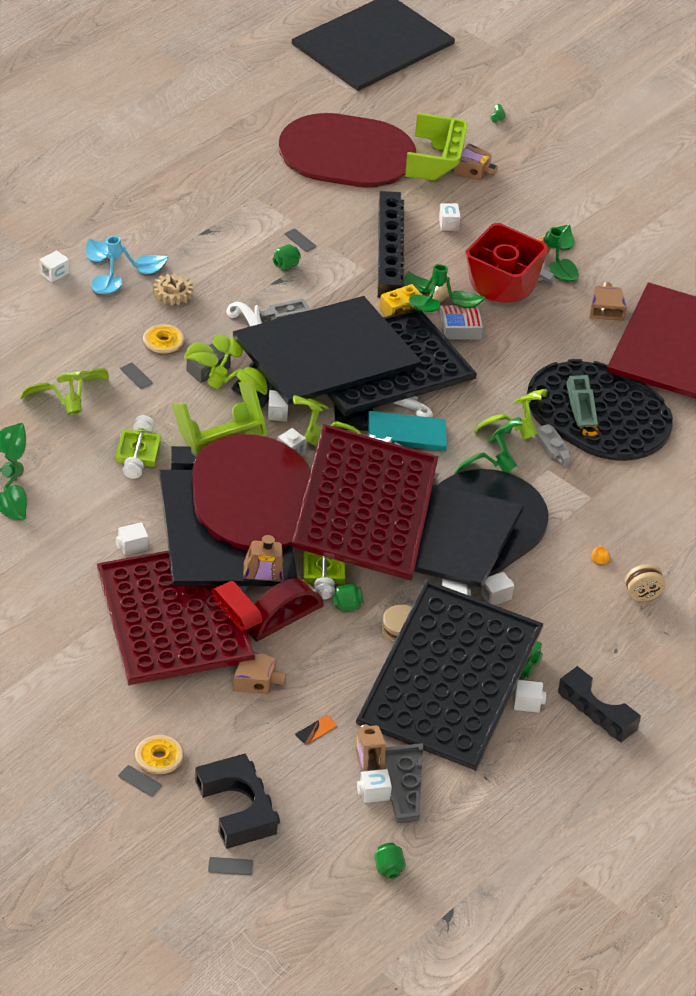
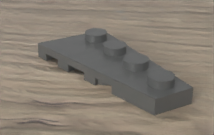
(404, 771)

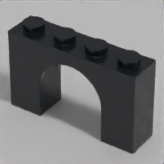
(239, 775)

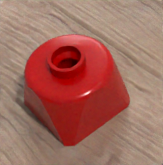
(505, 263)

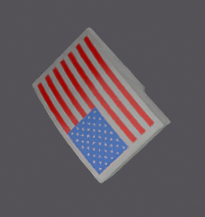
(460, 322)

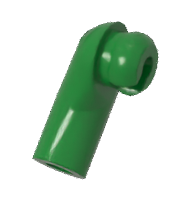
(499, 113)

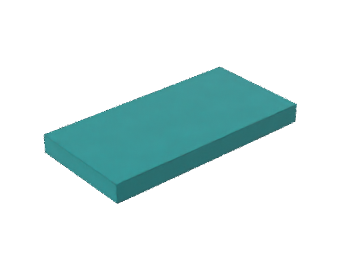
(409, 430)

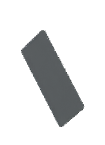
(300, 239)
(136, 375)
(140, 780)
(230, 865)

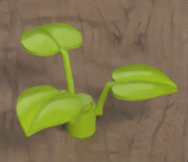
(204, 355)
(72, 400)
(527, 429)
(313, 431)

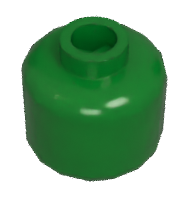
(286, 257)
(348, 597)
(389, 860)

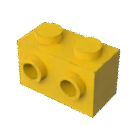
(397, 300)

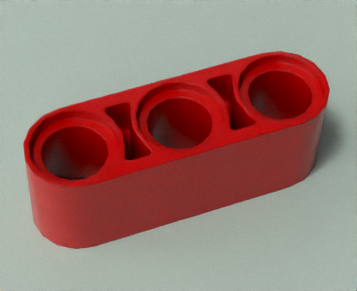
(237, 606)

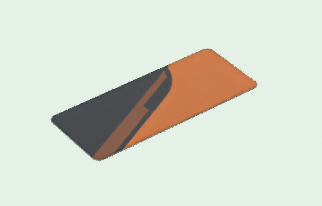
(316, 729)

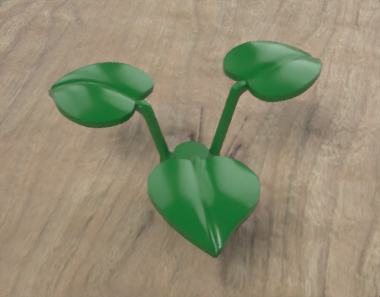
(561, 238)
(439, 278)
(504, 458)
(13, 498)

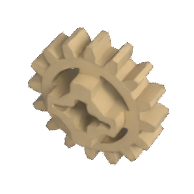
(173, 289)

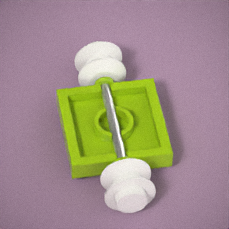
(138, 447)
(323, 573)

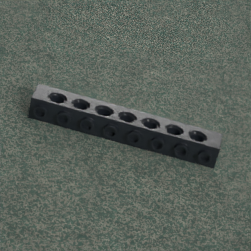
(389, 242)

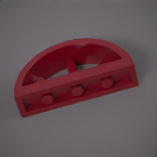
(285, 605)

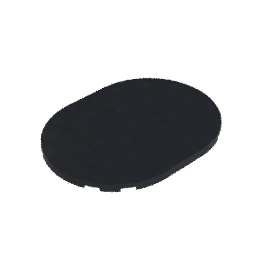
(629, 414)
(506, 486)

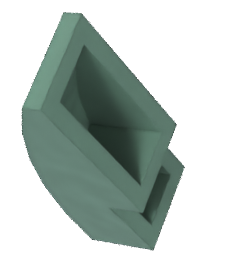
(582, 400)

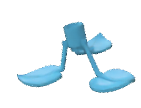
(112, 248)

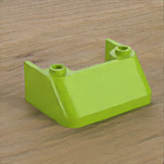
(445, 134)
(246, 416)

